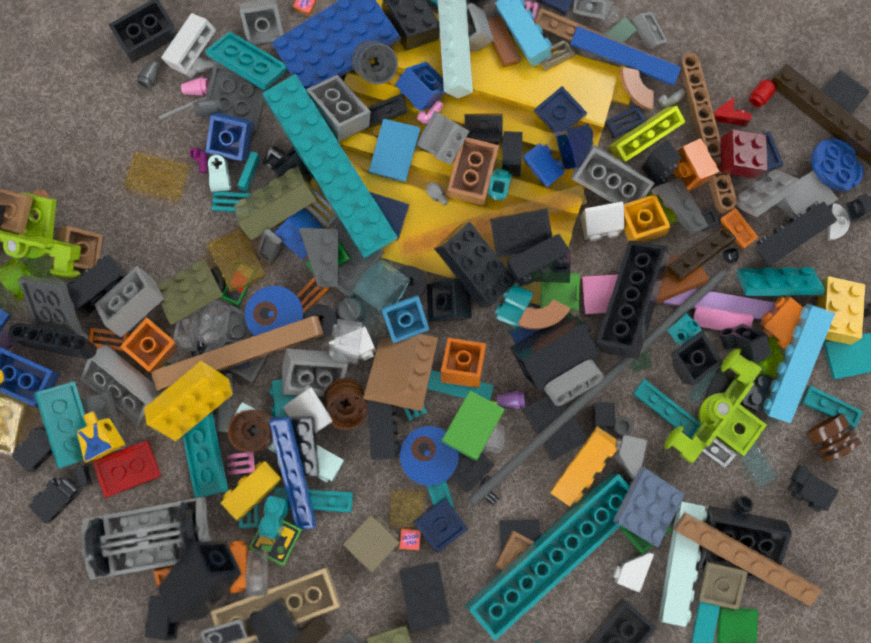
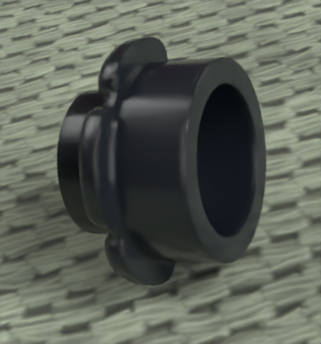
(743, 504)

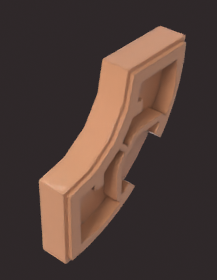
(636, 89)
(544, 317)

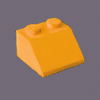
(645, 220)

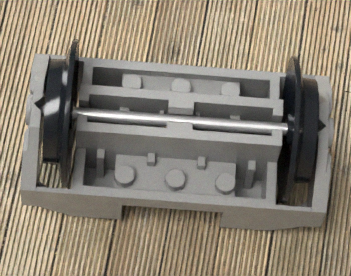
(121, 544)

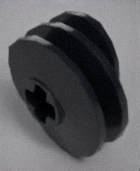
(418, 279)
(325, 312)

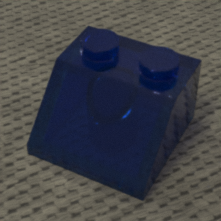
(574, 145)

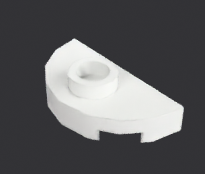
(842, 224)

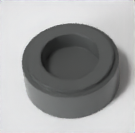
(623, 426)

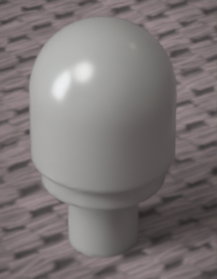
(437, 193)

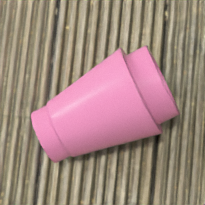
(196, 87)

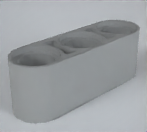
(574, 382)

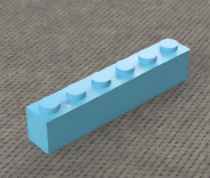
(798, 362)

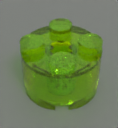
(9, 276)

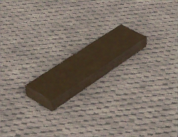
(701, 253)

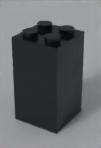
(554, 350)
(198, 580)

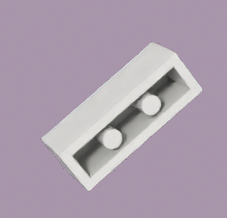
(188, 43)

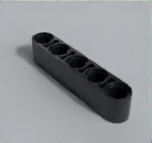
(52, 340)

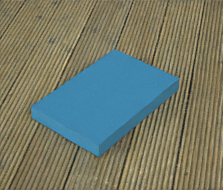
(394, 150)

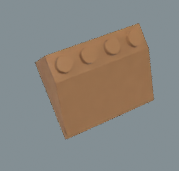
(402, 371)

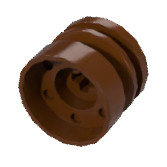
(345, 403)
(241, 432)
(834, 439)

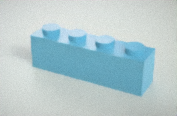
(524, 30)

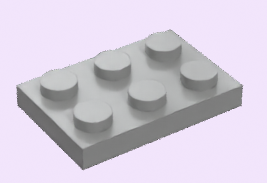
(767, 192)

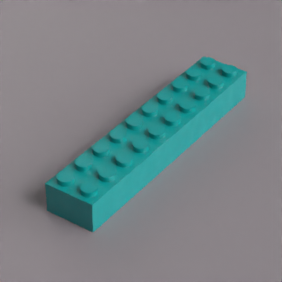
(329, 167)
(549, 558)

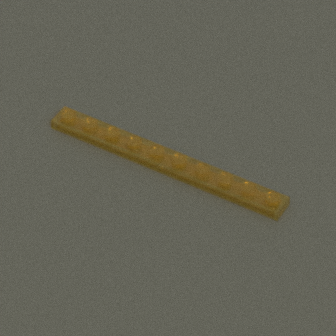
(554, 202)

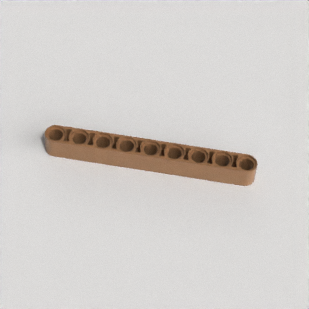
(708, 124)
(243, 351)

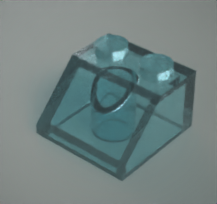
(381, 285)

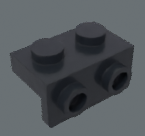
(485, 127)

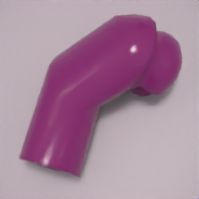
(201, 157)

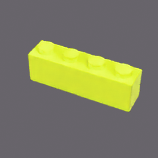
(646, 133)

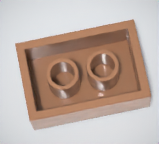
(472, 171)

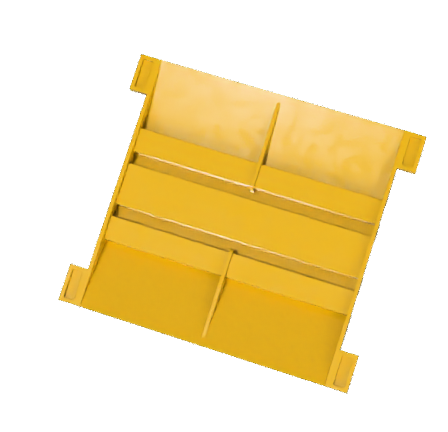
(496, 90)

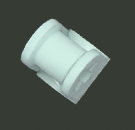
(219, 178)

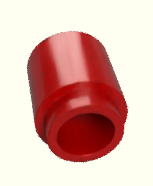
(762, 93)

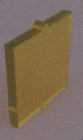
(406, 507)

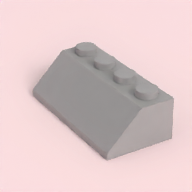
(611, 177)
(129, 387)

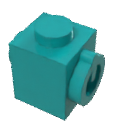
(499, 184)

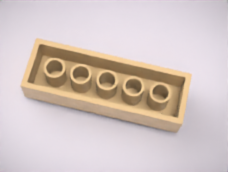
(304, 596)

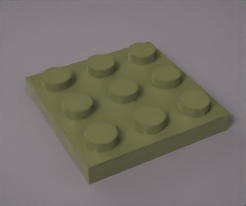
(188, 291)

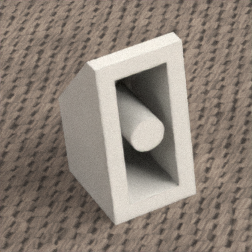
(633, 571)

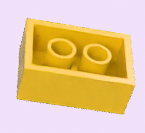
(847, 302)

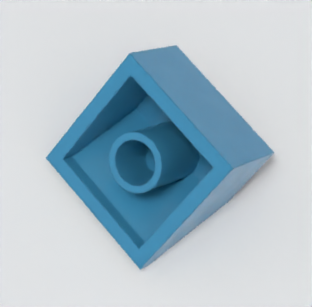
(405, 319)

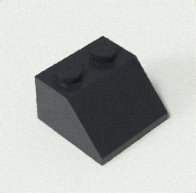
(448, 301)
(695, 359)
(275, 623)

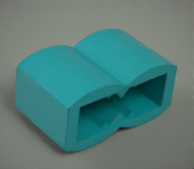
(514, 305)
(272, 523)

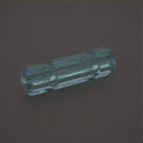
(701, 386)

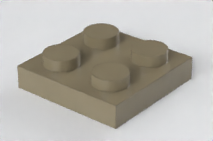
(722, 585)

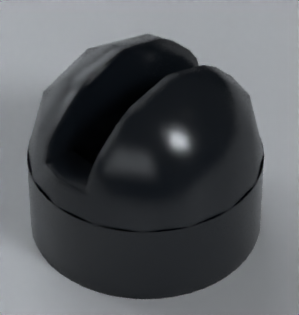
(731, 255)

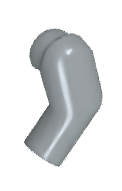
(675, 98)

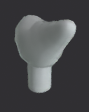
(200, 66)

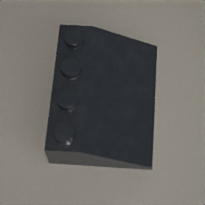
(760, 533)

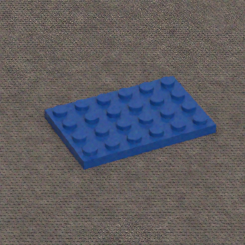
(327, 40)

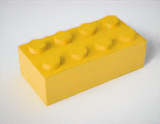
(188, 401)

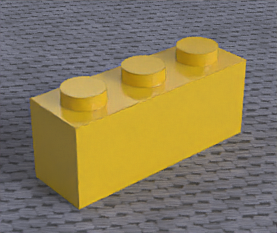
(251, 490)

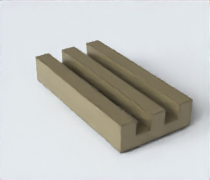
(558, 56)

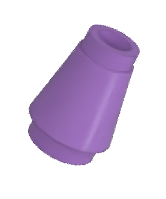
(511, 400)

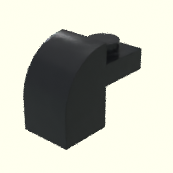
(512, 152)
(859, 208)

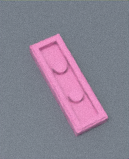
(720, 319)

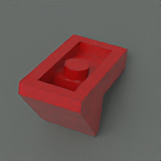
(726, 114)

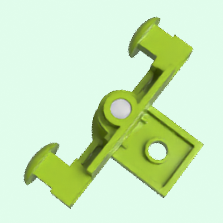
(39, 239)
(720, 414)

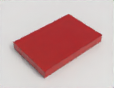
(126, 469)

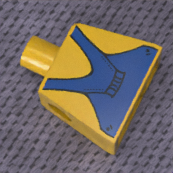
(98, 438)

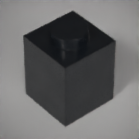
(603, 415)

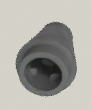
(148, 75)
(205, 107)

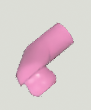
(424, 118)

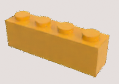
(584, 466)

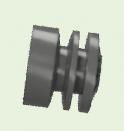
(384, 66)

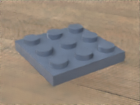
(649, 507)

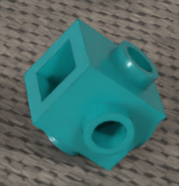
(684, 329)

